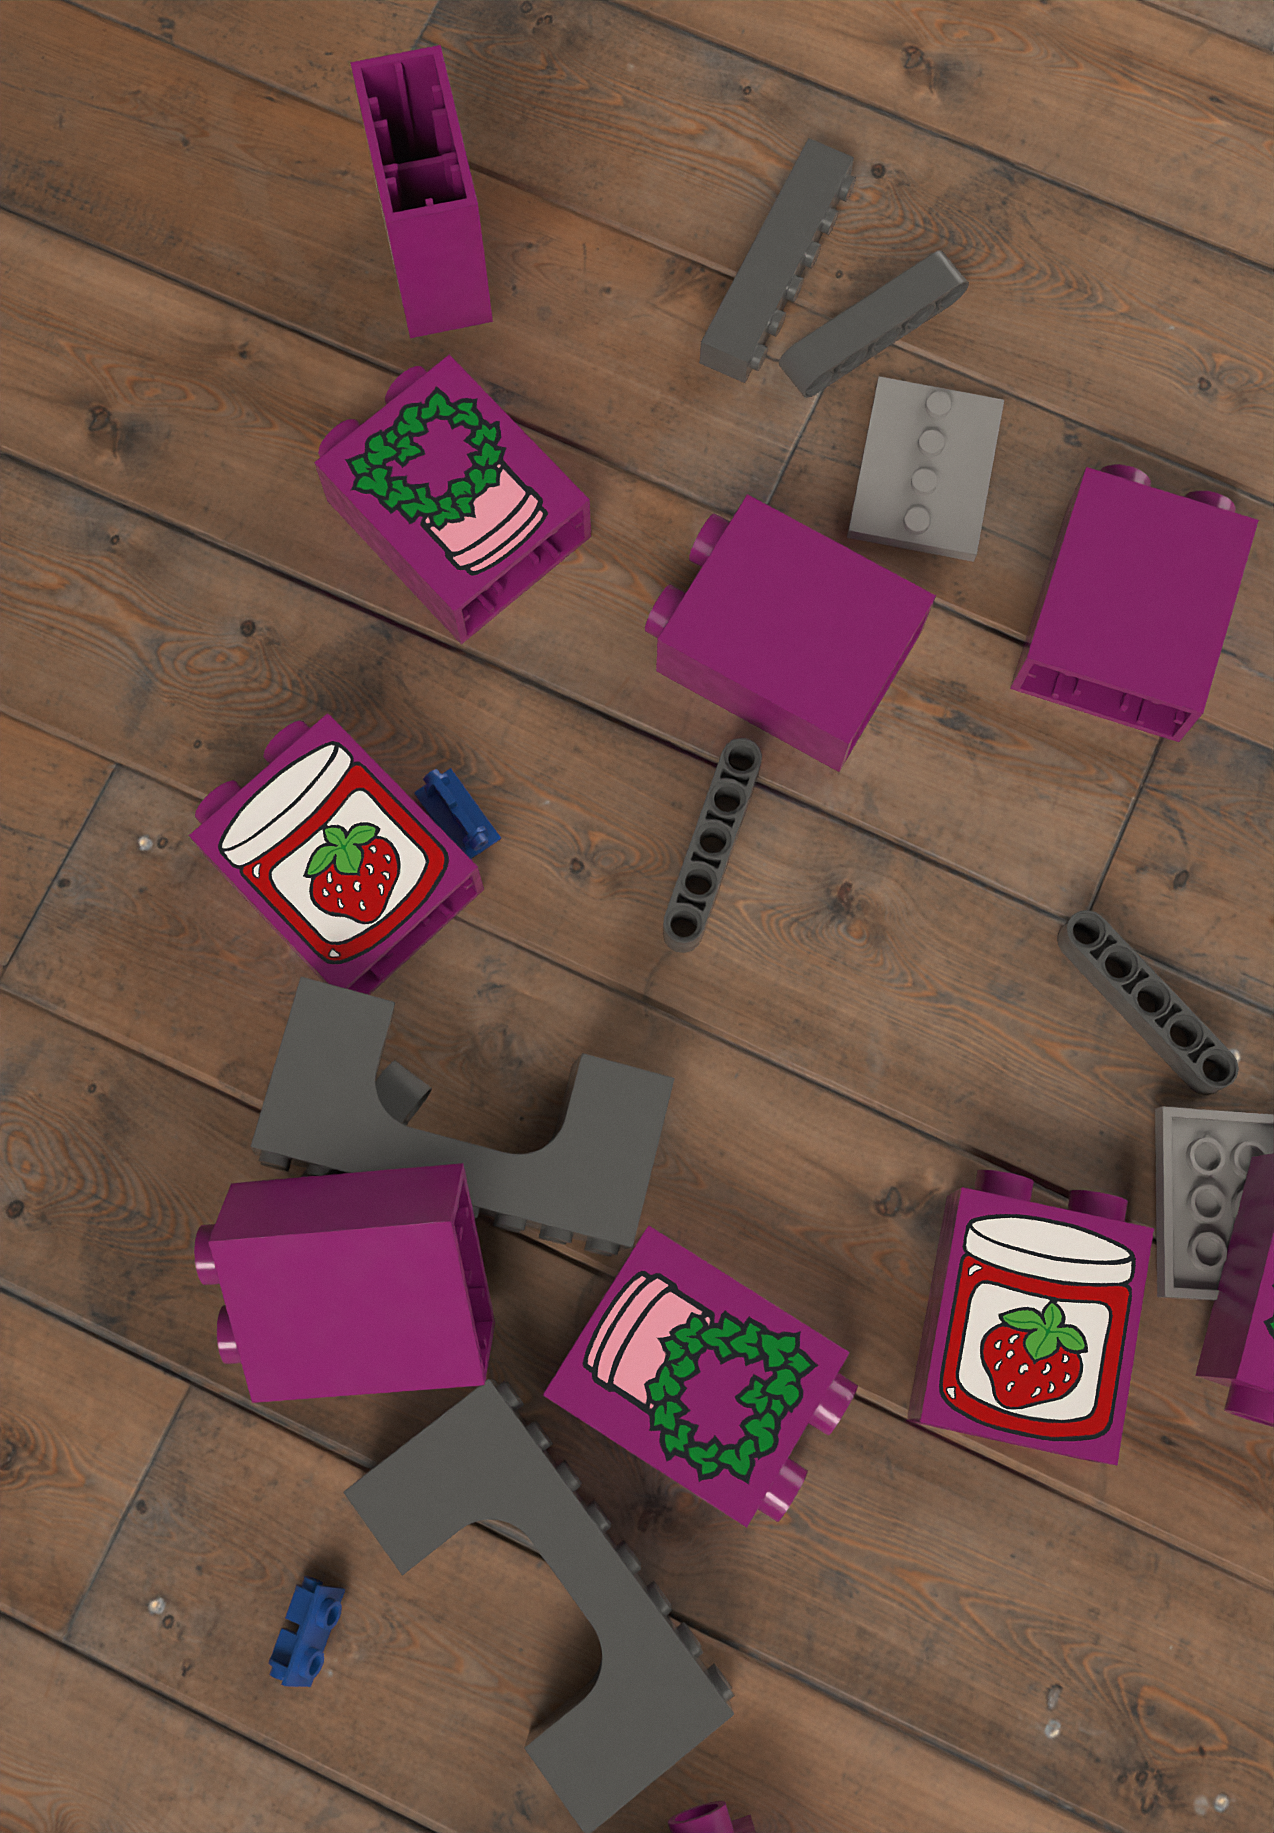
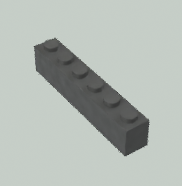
(777, 260)

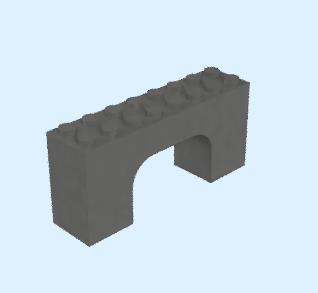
(579, 1186)
(651, 1688)

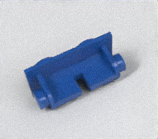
(456, 812)
(300, 1655)

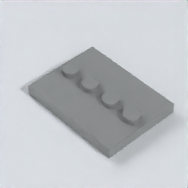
(926, 469)
(1199, 1192)

